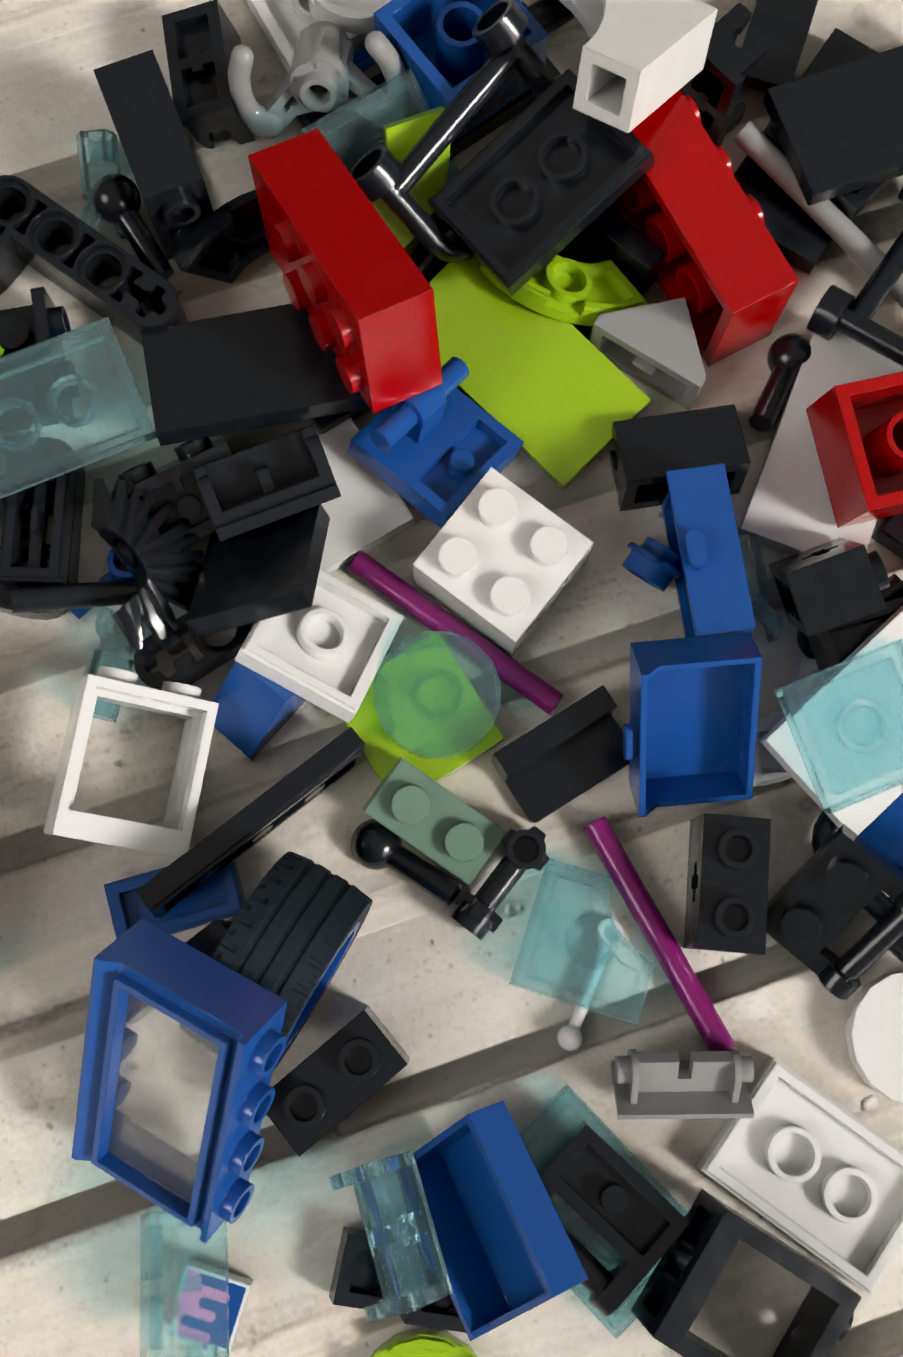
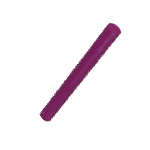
(439, 619)
(659, 936)

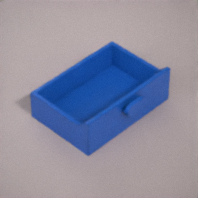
(711, 564)
(692, 720)
(494, 1221)

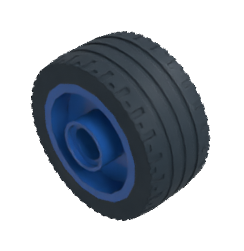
(295, 935)

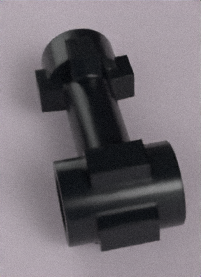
(523, 851)

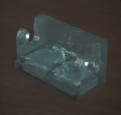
(398, 1234)
(182, 1289)

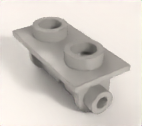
(670, 1088)

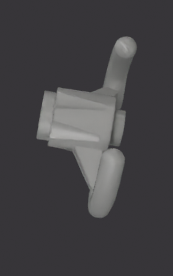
(318, 81)

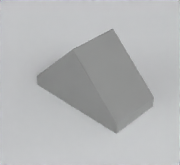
(654, 347)

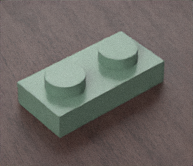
(434, 820)

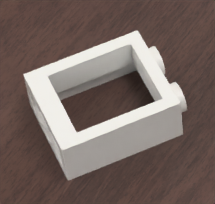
(174, 700)

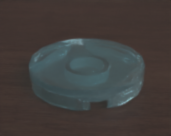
(437, 694)

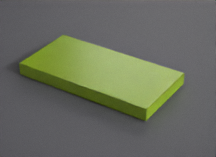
(532, 372)

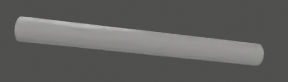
(824, 213)

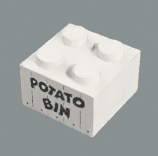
(501, 561)

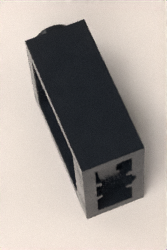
(155, 147)
(698, 1259)

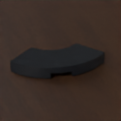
(225, 240)

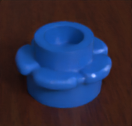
(652, 563)

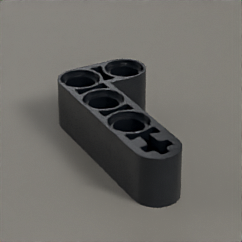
(83, 265)

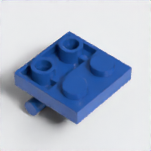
(435, 446)

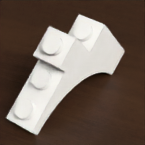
(638, 55)

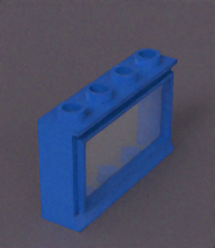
(176, 1075)

